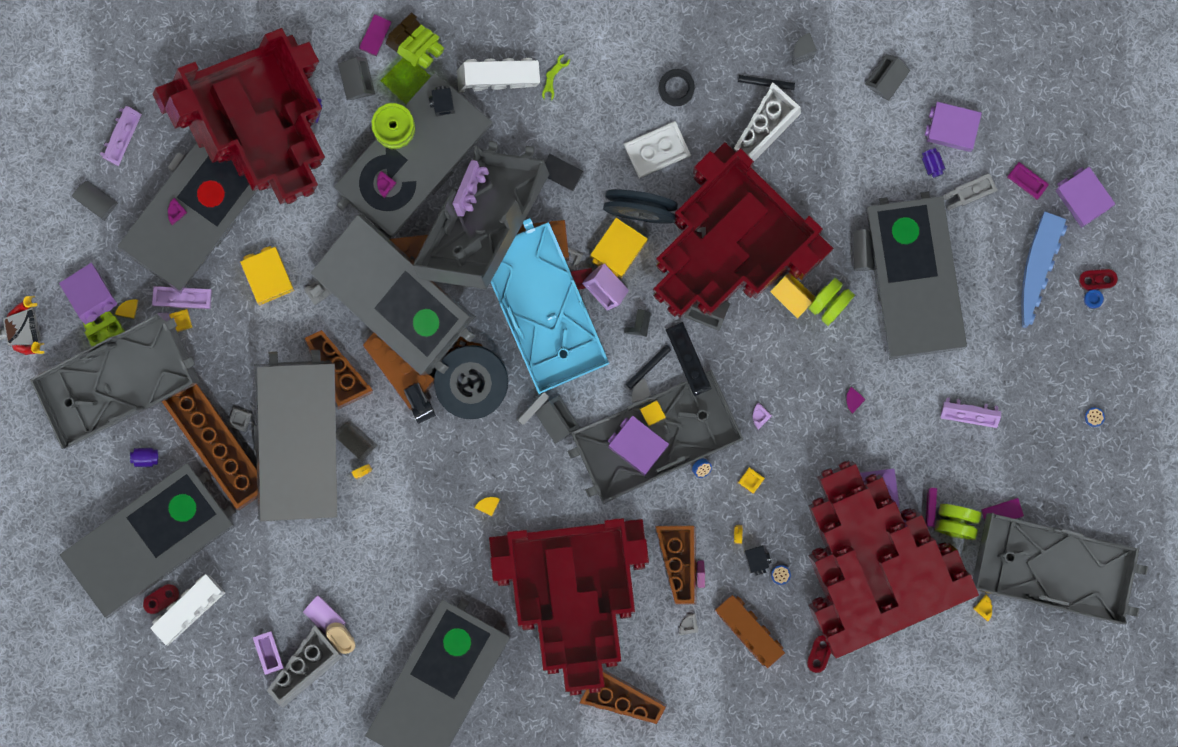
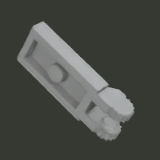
(972, 191)

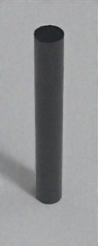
(766, 82)
(649, 366)

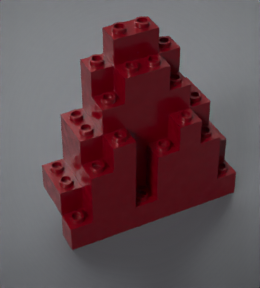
(254, 113)
(747, 238)
(877, 564)
(585, 584)

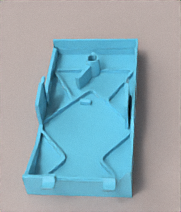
(546, 310)

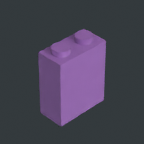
(953, 126)
(1084, 196)
(88, 293)
(637, 445)

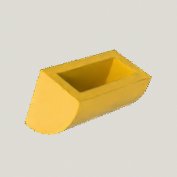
(793, 295)

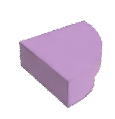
(760, 416)

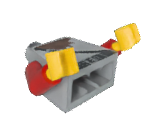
(22, 328)

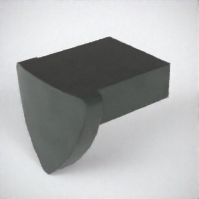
(641, 324)

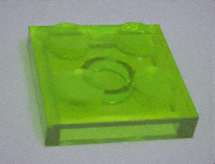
(405, 80)

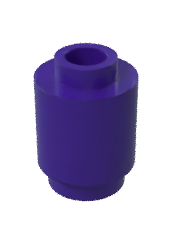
(933, 163)
(144, 457)

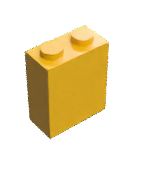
(618, 248)
(266, 275)

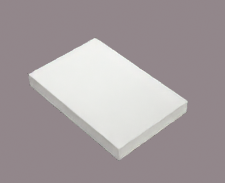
(657, 149)

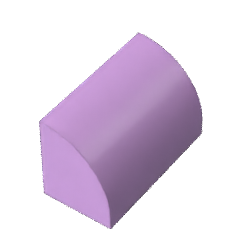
(606, 287)
(322, 614)
(268, 653)

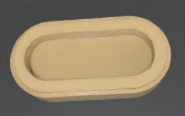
(340, 638)

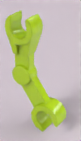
(551, 75)

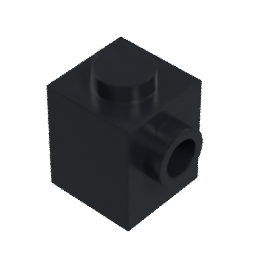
(442, 101)
(757, 560)

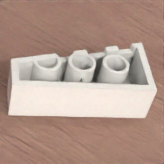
(498, 74)
(768, 122)
(187, 609)

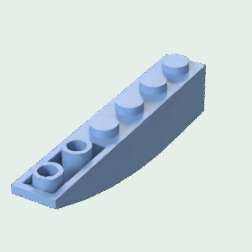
(1039, 263)

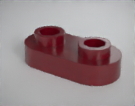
(1097, 279)
(161, 599)
(819, 654)

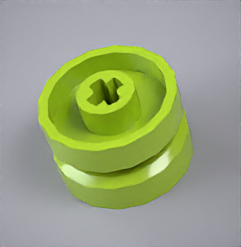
(390, 115)
(829, 299)
(957, 522)

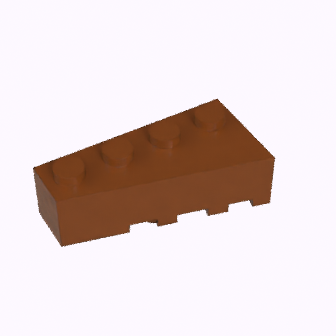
(395, 367)
(348, 382)
(679, 555)
(749, 631)
(625, 699)

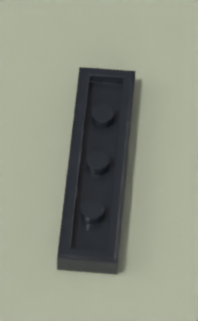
(688, 359)

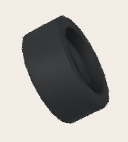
(678, 101)

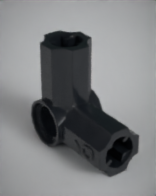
(420, 406)

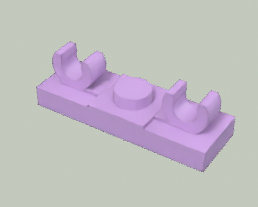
(121, 135)
(468, 188)
(187, 299)
(971, 414)

